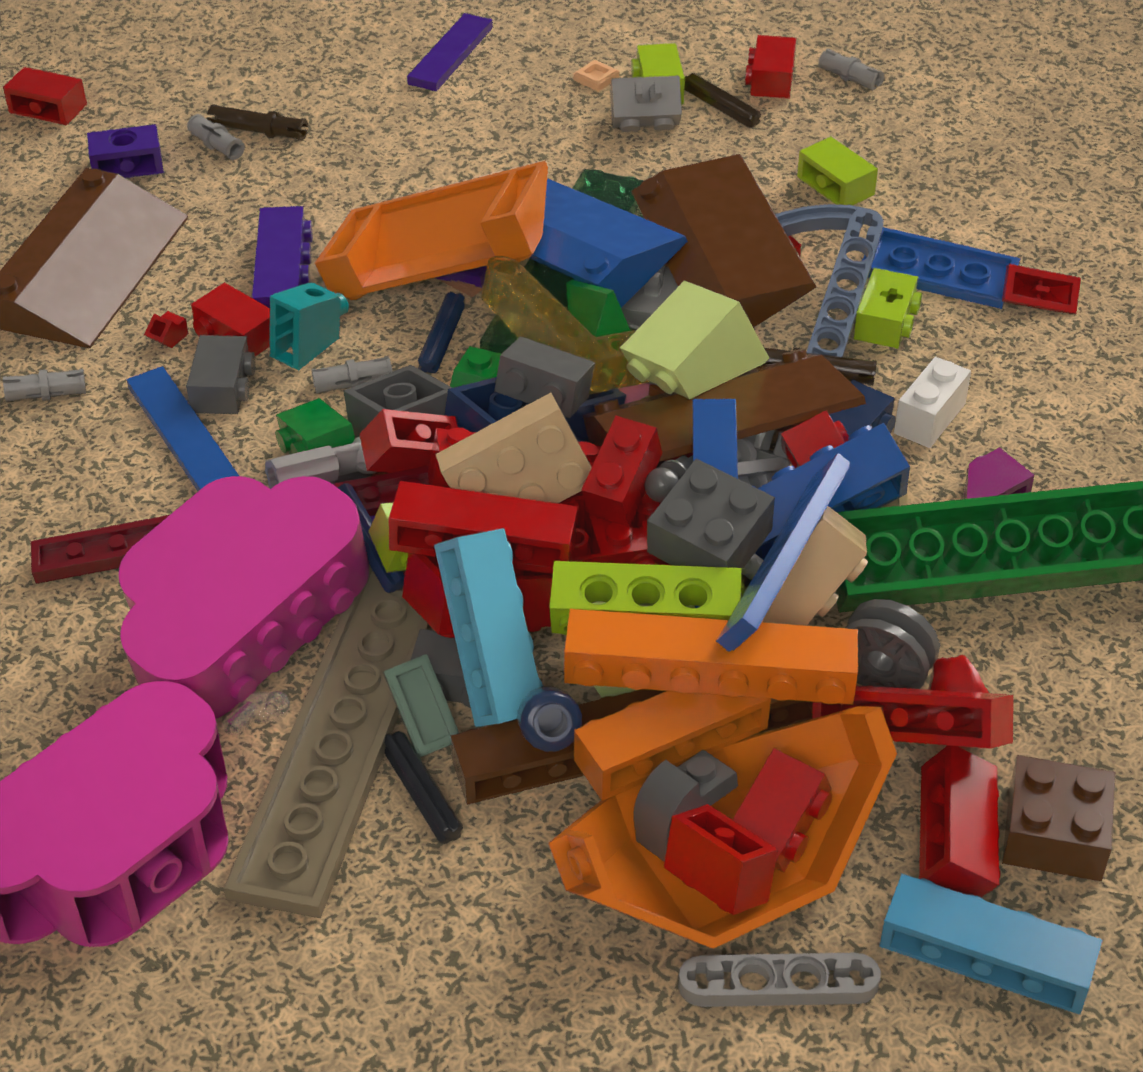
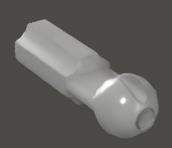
(319, 462)

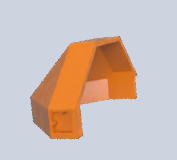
(609, 866)

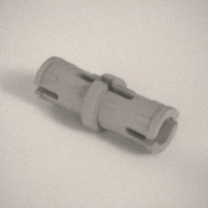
(850, 69)
(215, 136)
(349, 374)
(44, 385)

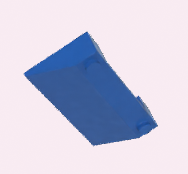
(602, 242)

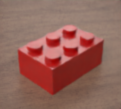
(426, 594)

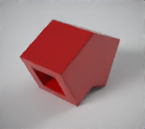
(167, 329)

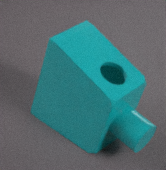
(305, 321)

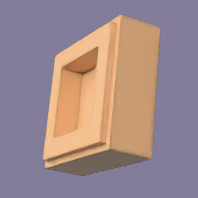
(595, 75)

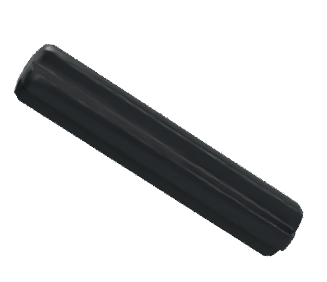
(422, 788)

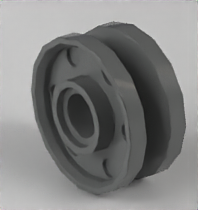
(893, 644)

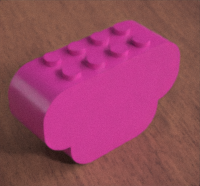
(239, 583)
(113, 819)

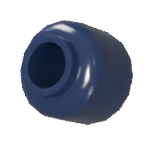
(549, 718)

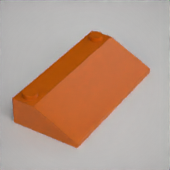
(437, 232)

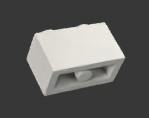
(932, 402)

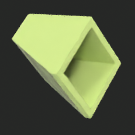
(694, 343)

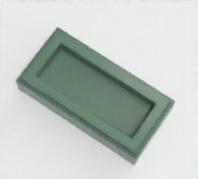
(421, 705)

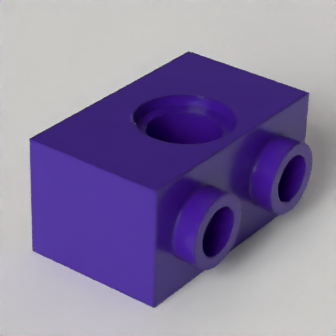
(126, 151)

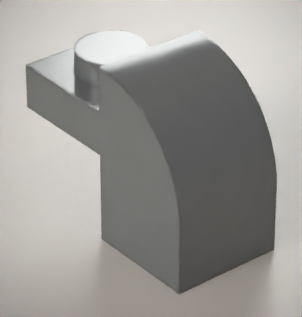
(677, 790)

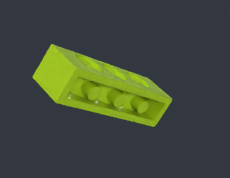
(629, 585)

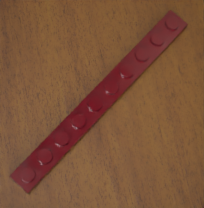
(106, 546)

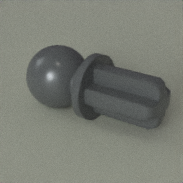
(663, 479)

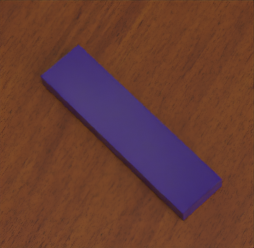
(449, 52)

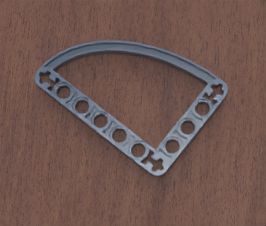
(838, 218)

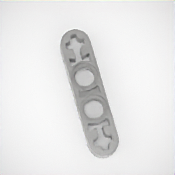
(778, 972)

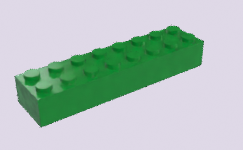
(998, 545)

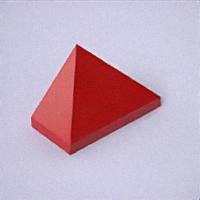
(1041, 289)

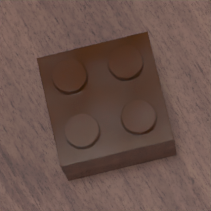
(1059, 818)

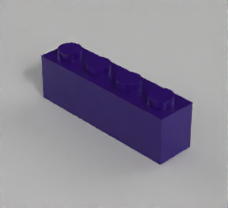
(281, 251)

